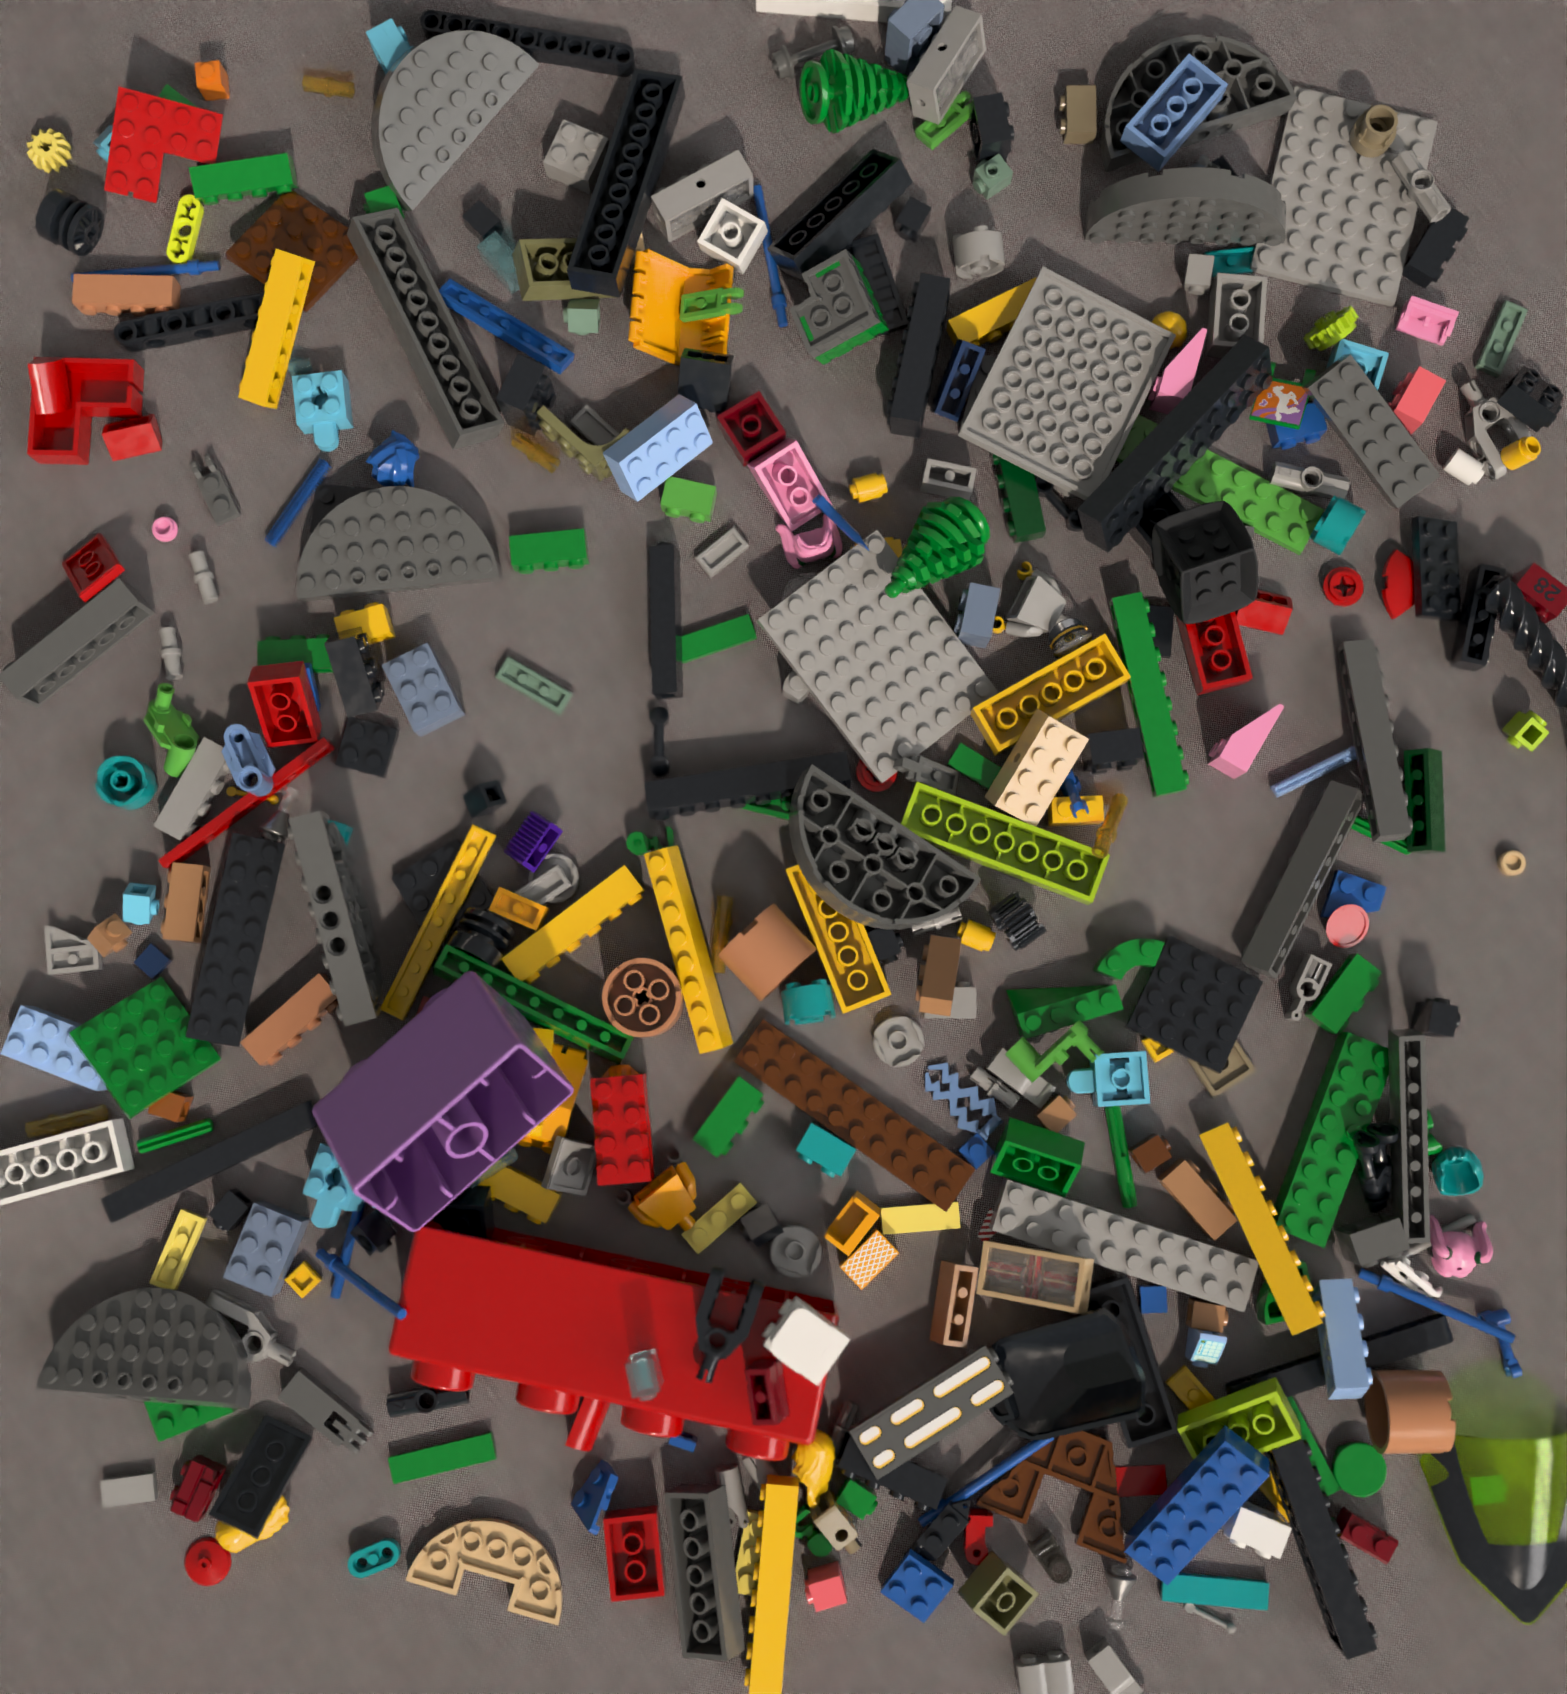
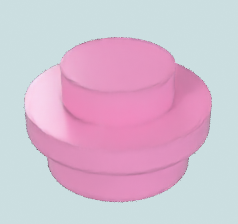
(165, 529)

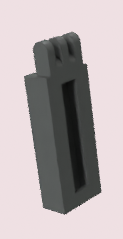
(316, 1404)

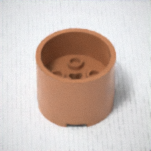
(767, 952)
(653, 1016)
(1409, 1412)

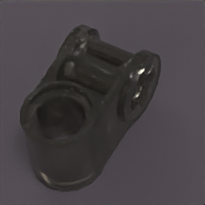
(1048, 1553)

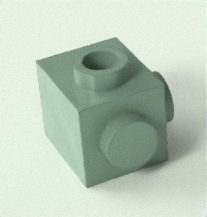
(992, 176)
(582, 316)

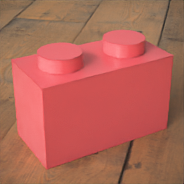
(825, 1586)

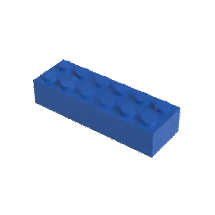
(1196, 1505)

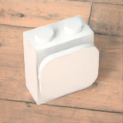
(805, 1340)

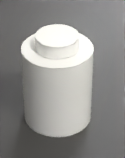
(1464, 467)

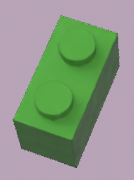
(688, 499)

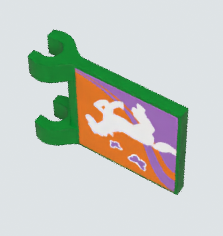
(1282, 401)

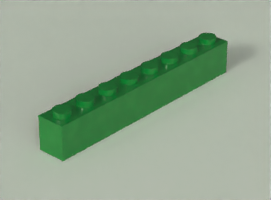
(1148, 694)
(539, 1006)

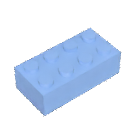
(658, 447)
(44, 1043)
(1341, 1340)

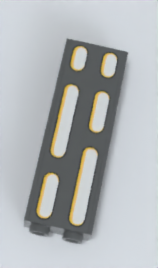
(931, 1410)

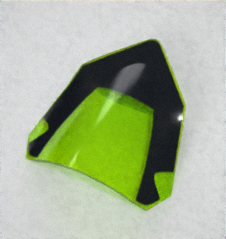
(1506, 1516)

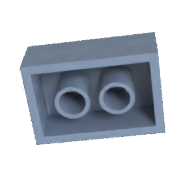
(911, 33)
(423, 690)
(266, 1248)

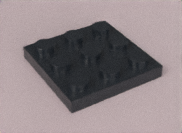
(423, 880)

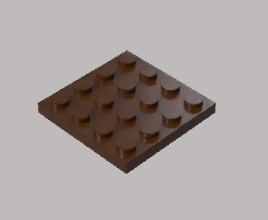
(302, 230)

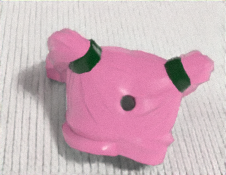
(810, 545)
(1458, 1252)

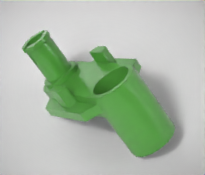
(171, 730)
(1031, 1062)

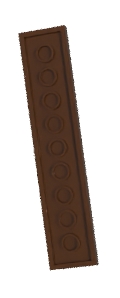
(854, 1115)

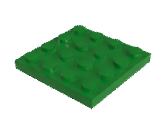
(143, 1047)

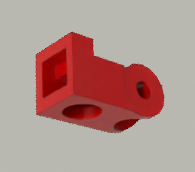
(974, 1535)

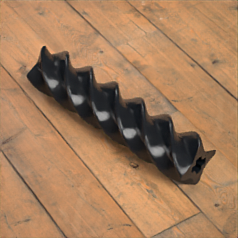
(1529, 632)

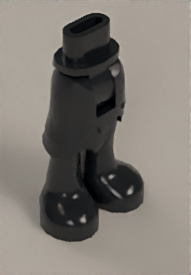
(1375, 1163)

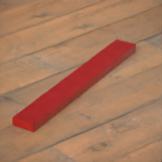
(246, 804)

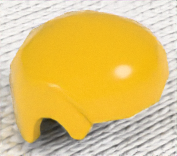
(1173, 323)

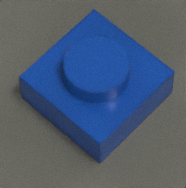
(976, 1151)

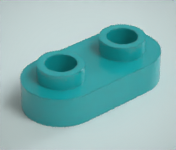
(375, 1557)

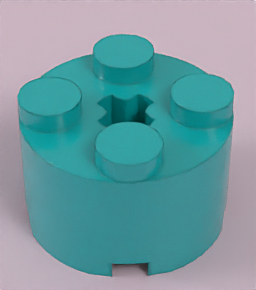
(1337, 524)
(114, 789)
(808, 1002)

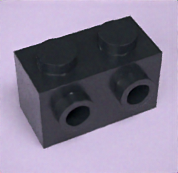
(1436, 1018)

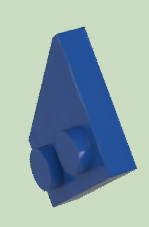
(1354, 890)
(595, 1495)

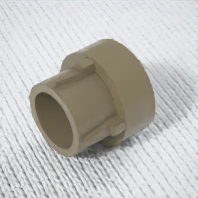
(1374, 131)

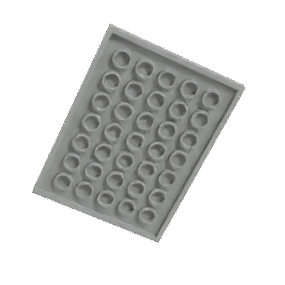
(1343, 210)
(1067, 385)
(877, 663)

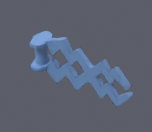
(955, 1092)

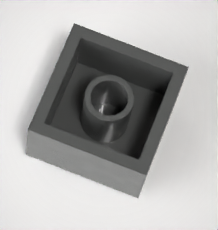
(1372, 1239)

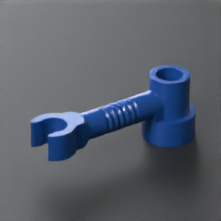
(1071, 789)
(1501, 1318)

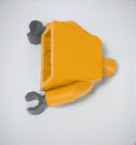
(666, 1198)

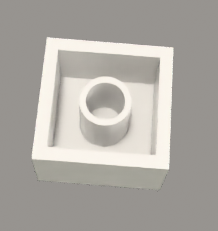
(732, 236)
(1257, 1529)

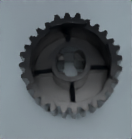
(1017, 920)

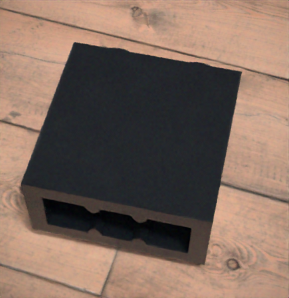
(706, 379)
(1531, 399)

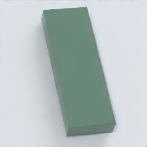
(1501, 338)
(533, 685)

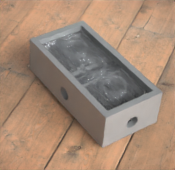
(946, 64)
(696, 196)

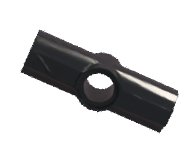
(412, 1401)

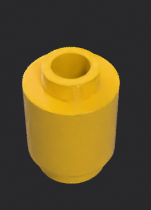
(1520, 452)
(868, 487)
(976, 935)

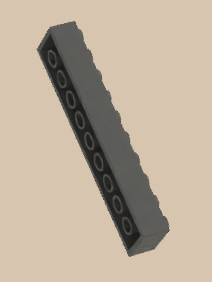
(425, 328)

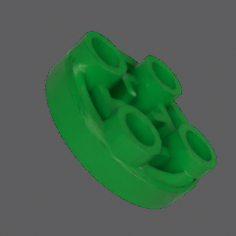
(1358, 1468)

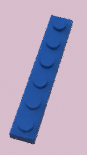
(506, 327)

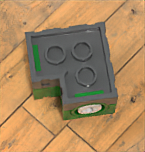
(839, 309)

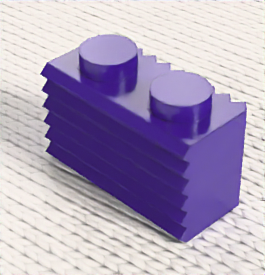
(533, 841)

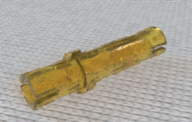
(1107, 832)
(721, 931)
(56, 1123)

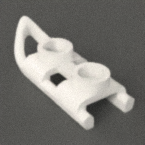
(1413, 1278)

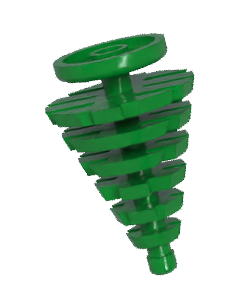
(847, 90)
(942, 544)

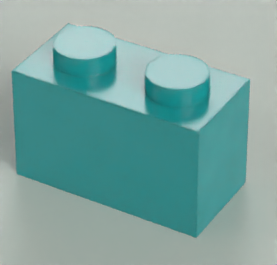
(825, 1150)

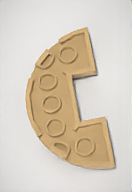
(496, 1551)

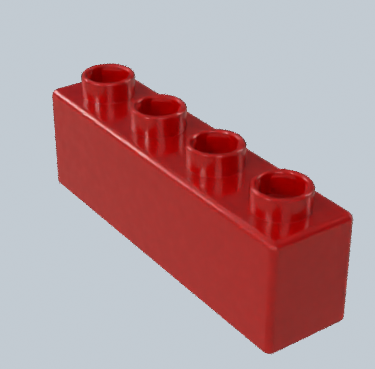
(571, 1317)

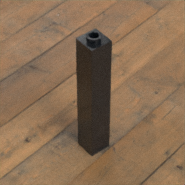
(666, 621)

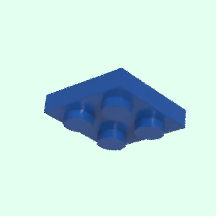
(917, 1585)

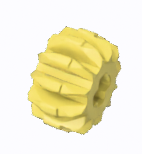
(49, 150)

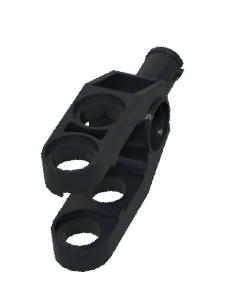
(705, 1329)

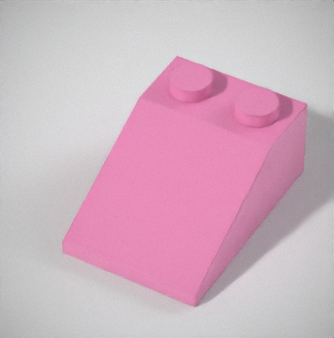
(1177, 377)
(788, 482)
(1239, 750)

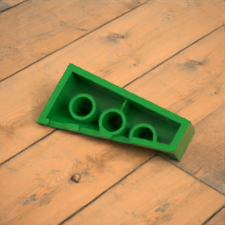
(1053, 1008)

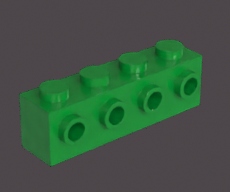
(243, 178)

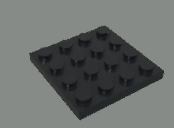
(1194, 1004)

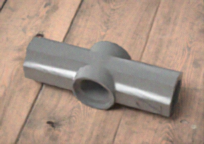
(1413, 174)
(1294, 478)

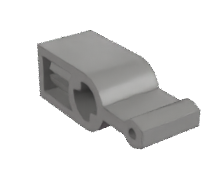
(1313, 973)
(1004, 1069)
(1111, 1669)

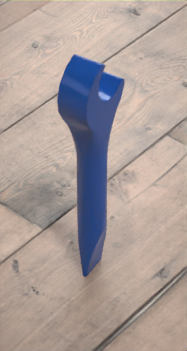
(826, 508)

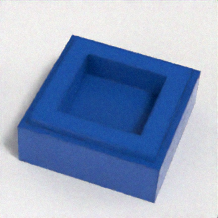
(1153, 1299)
(684, 1441)

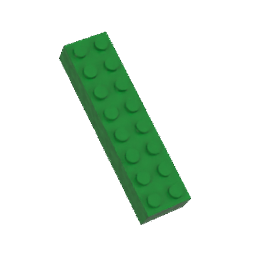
(1326, 1146)

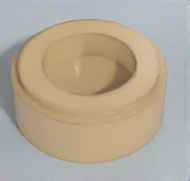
(1511, 863)

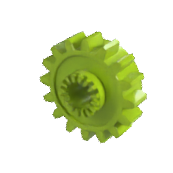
(1331, 328)

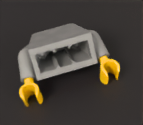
(1035, 607)

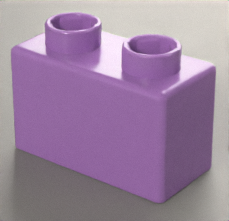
(440, 1102)

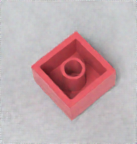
(1415, 397)

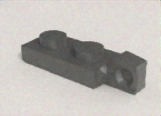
(928, 773)

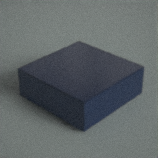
(152, 961)

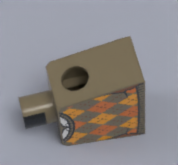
(835, 1523)

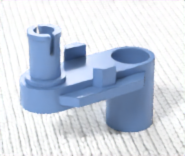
(246, 758)

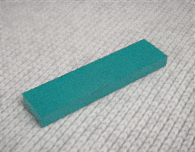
(1232, 260)
(1217, 1591)

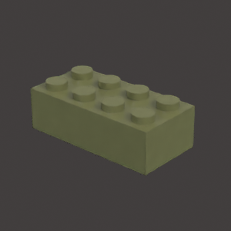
(543, 270)

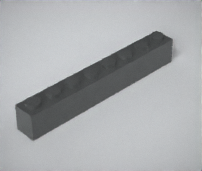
(1374, 741)
(1302, 879)
(1409, 1114)

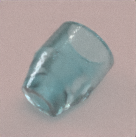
(299, 366)

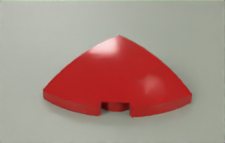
(1399, 584)

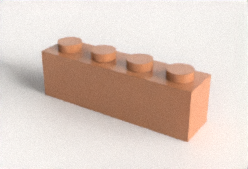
(125, 294)
(290, 1021)

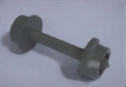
(783, 62)

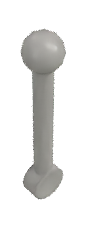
(1190, 1608)

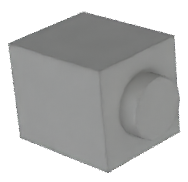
(1199, 273)

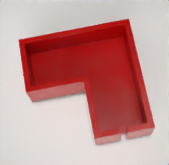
(149, 128)
(96, 390)

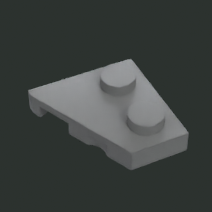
(69, 952)

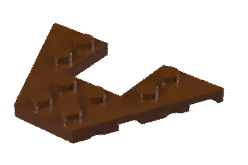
(1080, 1461)

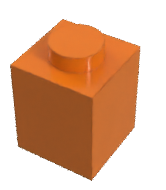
(212, 80)

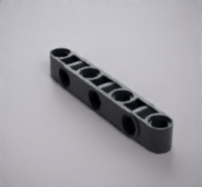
(197, 323)

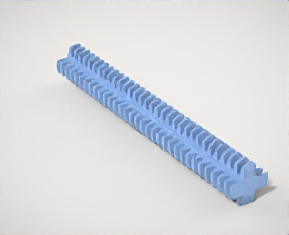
(1311, 773)

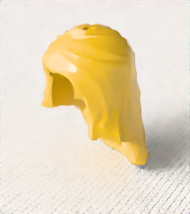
(815, 1466)
(235, 1541)

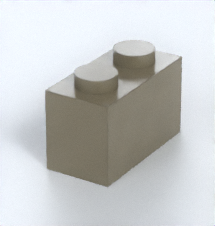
(1079, 114)

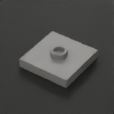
(570, 1166)

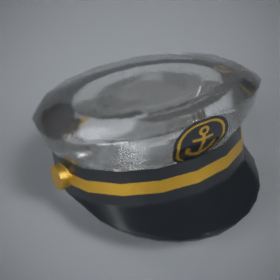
(1068, 636)

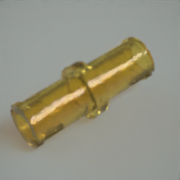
(328, 86)
(535, 453)

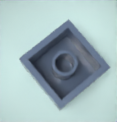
(978, 614)

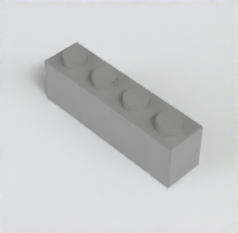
(194, 792)

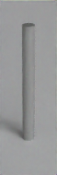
(1456, 1226)

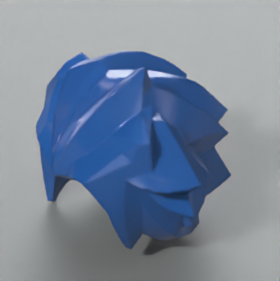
(394, 461)

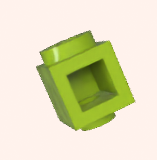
(1525, 730)

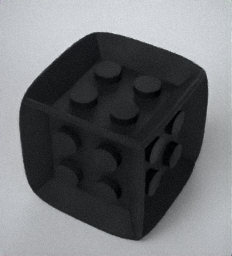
(1205, 562)

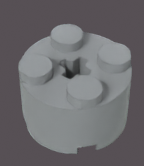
(978, 253)

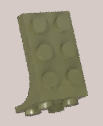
(589, 456)

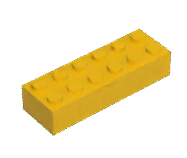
(1053, 690)
(841, 948)

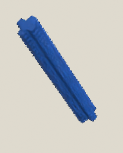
(297, 503)

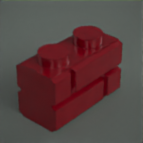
(767, 1392)
(197, 1487)
(1366, 1536)

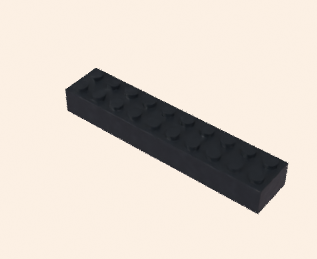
(626, 183)
(1176, 443)

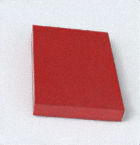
(92, 567)

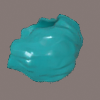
(1457, 1171)

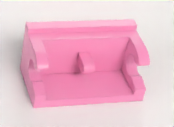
(1426, 320)

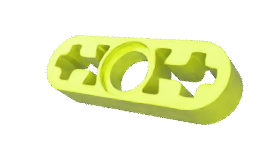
(180, 220)

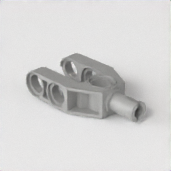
(1476, 427)
(258, 1326)

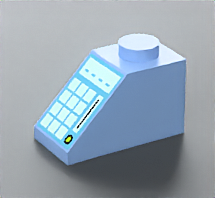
(1204, 1347)

